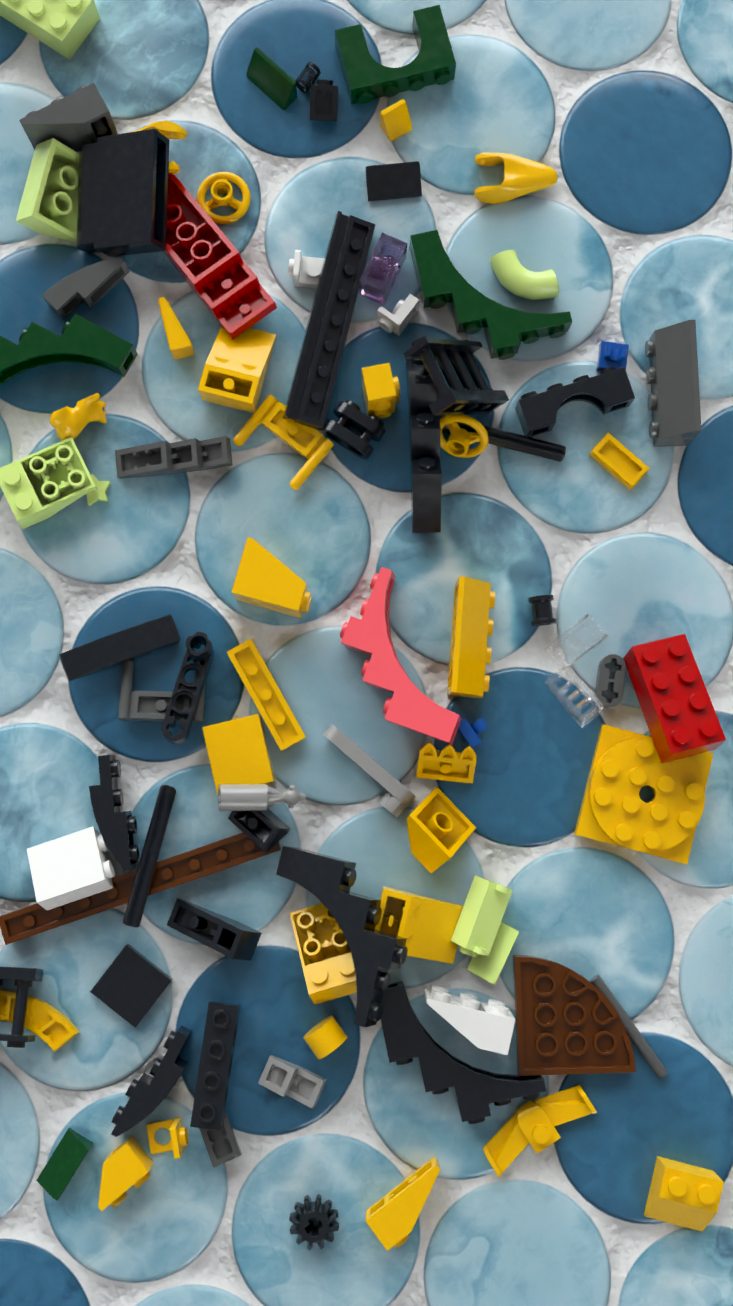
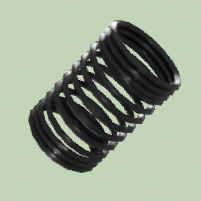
(312, 73)

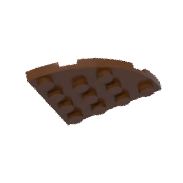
(565, 1023)

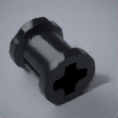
(542, 610)

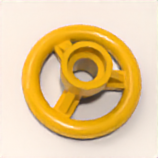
(221, 185)
(460, 439)

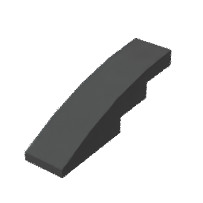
(173, 458)

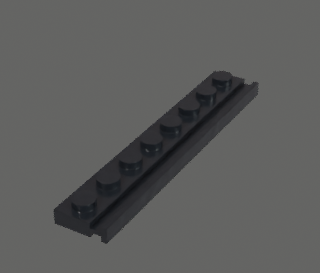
(329, 321)

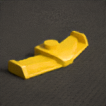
(535, 1125)

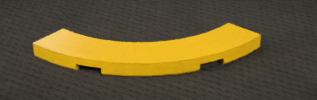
(40, 1019)

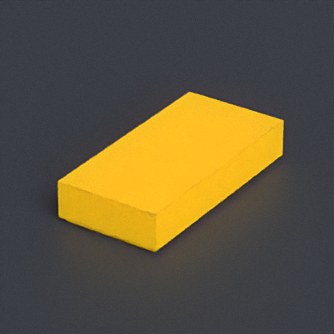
(619, 461)

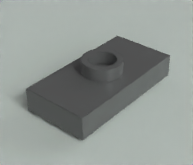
(221, 1144)

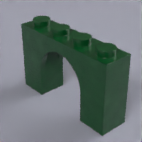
(371, 80)

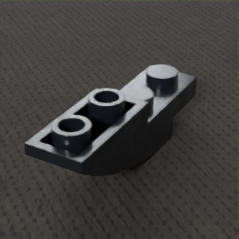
(115, 826)
(151, 1091)

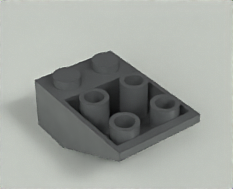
(71, 120)

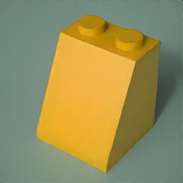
(269, 583)

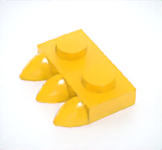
(446, 764)

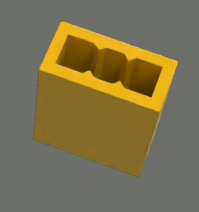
(239, 752)

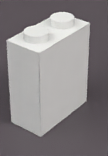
(70, 868)

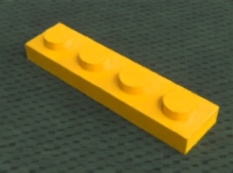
(266, 694)

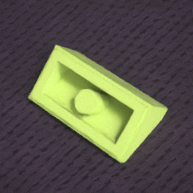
(491, 967)

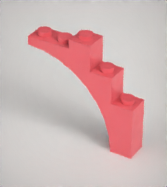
(373, 637)

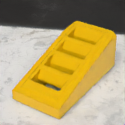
(178, 341)

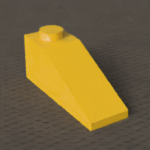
(398, 1210)

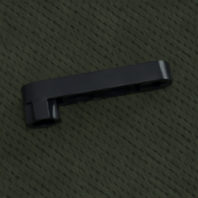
(187, 689)

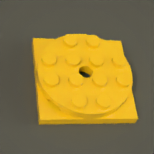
(612, 802)

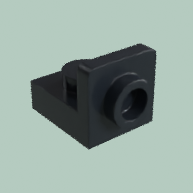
(323, 101)

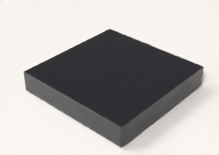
(131, 985)

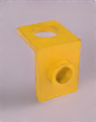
(178, 1135)

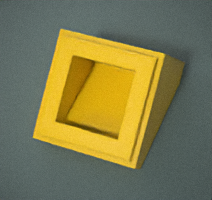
(395, 120)

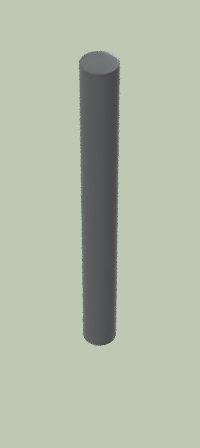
(632, 1030)

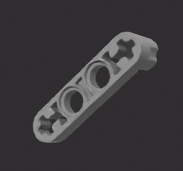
(397, 796)

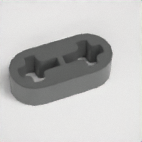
(617, 680)

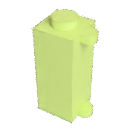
(481, 917)

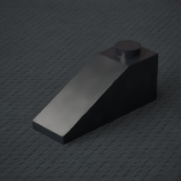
(214, 930)

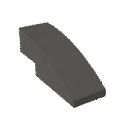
(85, 286)

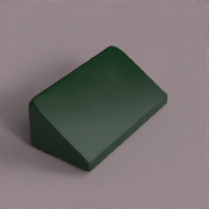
(271, 79)
(64, 1163)

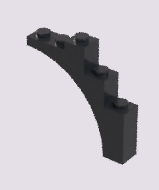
(424, 450)
(357, 916)
(440, 1070)

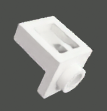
(305, 270)
(403, 314)

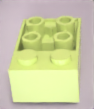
(45, 482)

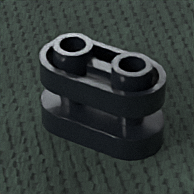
(350, 414)

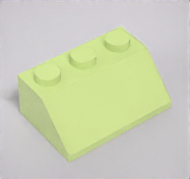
(51, 191)

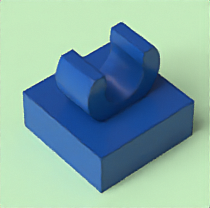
(612, 355)
(470, 732)

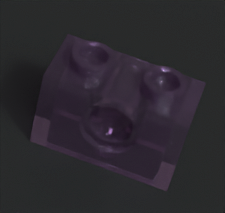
(383, 268)

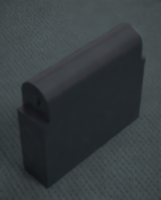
(123, 194)

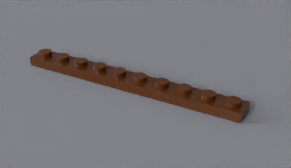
(167, 874)

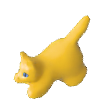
(71, 421)

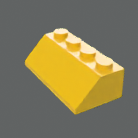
(469, 638)

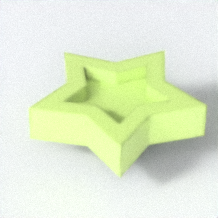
(99, 492)

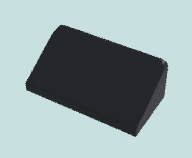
(393, 181)
(260, 826)

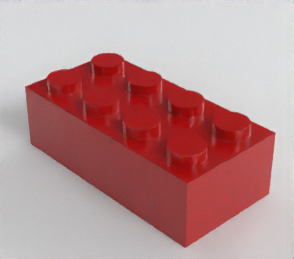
(673, 698)

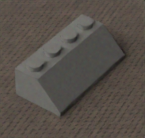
(673, 385)

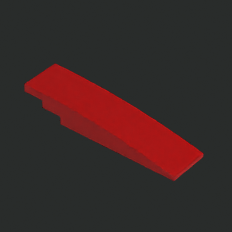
(212, 264)

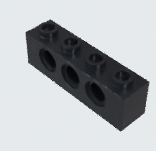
(215, 1065)

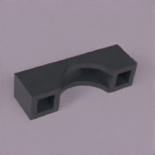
(606, 391)

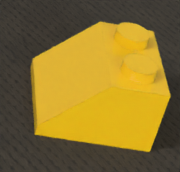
(683, 1194)

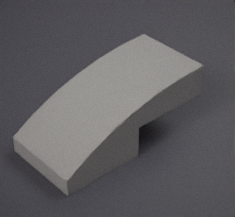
(292, 1081)

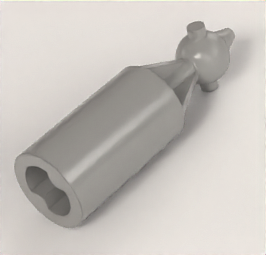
(255, 797)

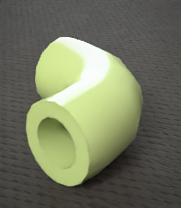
(522, 281)

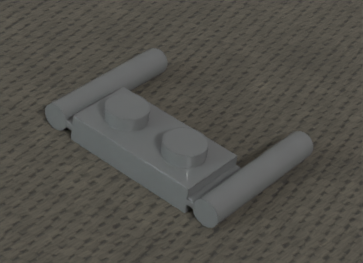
(152, 704)

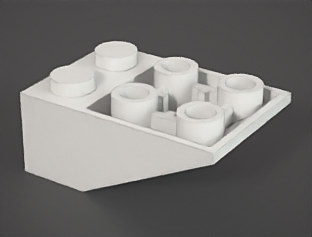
(482, 1023)

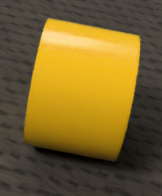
(325, 1037)

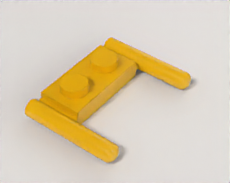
(301, 438)

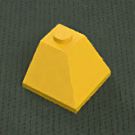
(437, 830)

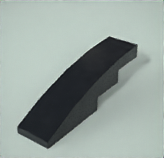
(119, 647)

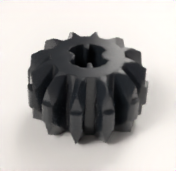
(307, 1231)

